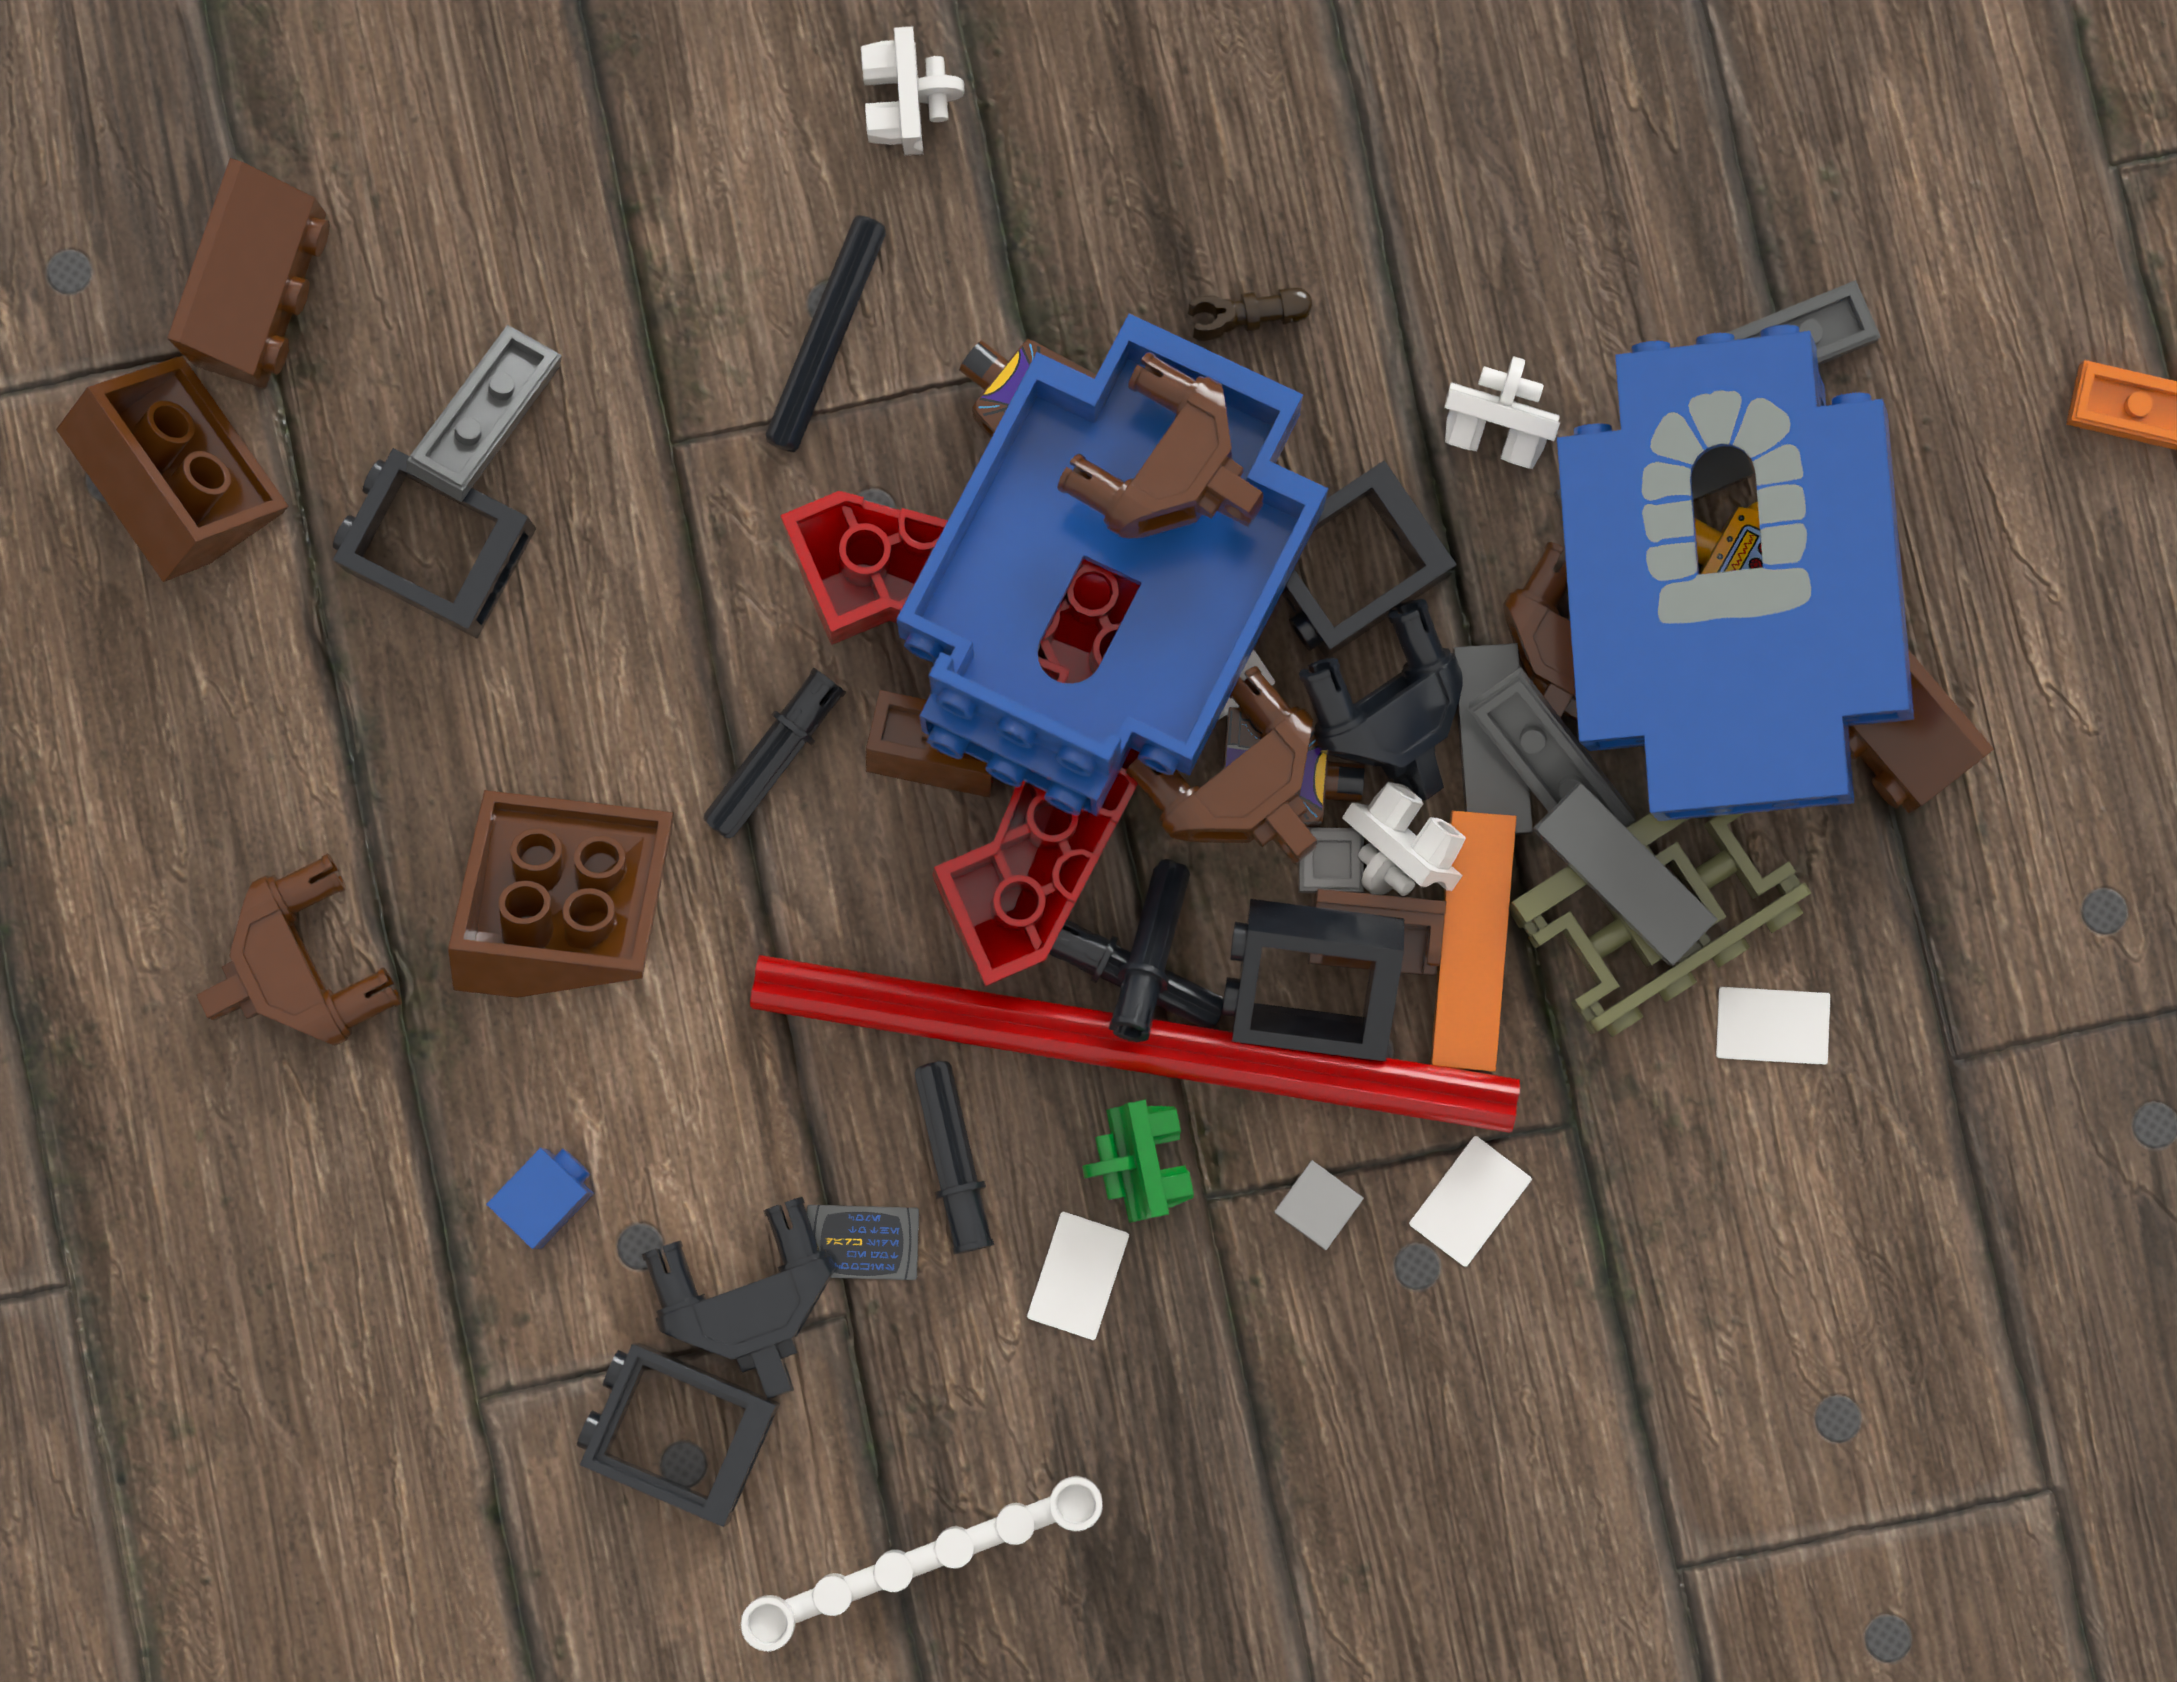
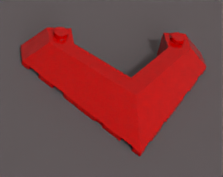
(1023, 885)

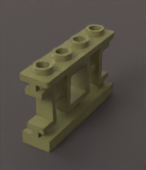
(1591, 950)

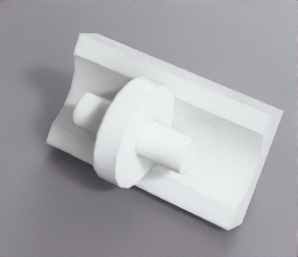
(896, 63)
(1527, 424)
(1398, 850)

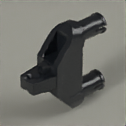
(1399, 719)
(756, 1319)

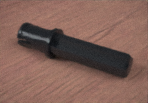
(773, 753)
(1103, 959)
(1144, 973)
(953, 1158)

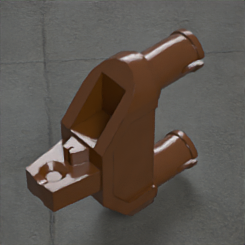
(1186, 472)
(1543, 634)
(1254, 793)
(275, 972)

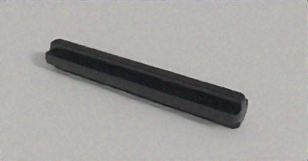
(825, 333)

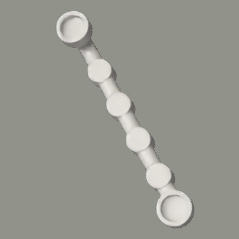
(772, 1620)

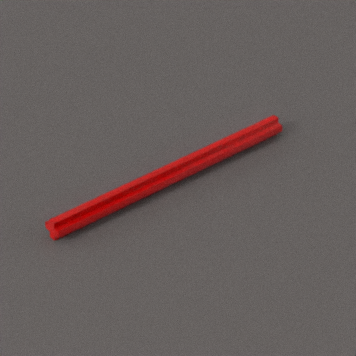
(1170, 1051)

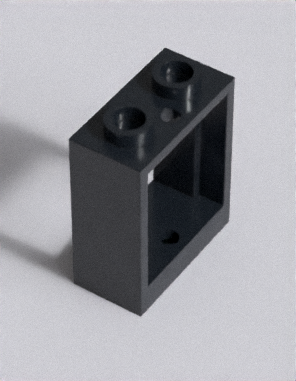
(1412, 535)
(487, 575)
(1324, 933)
(602, 1429)

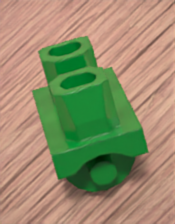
(1132, 1164)

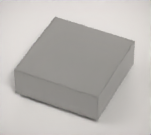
(1333, 862)
(1318, 1205)

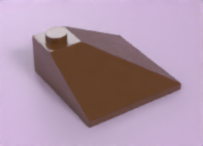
(557, 895)

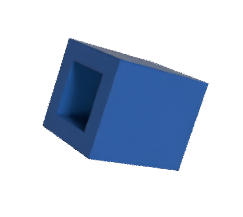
(542, 1196)

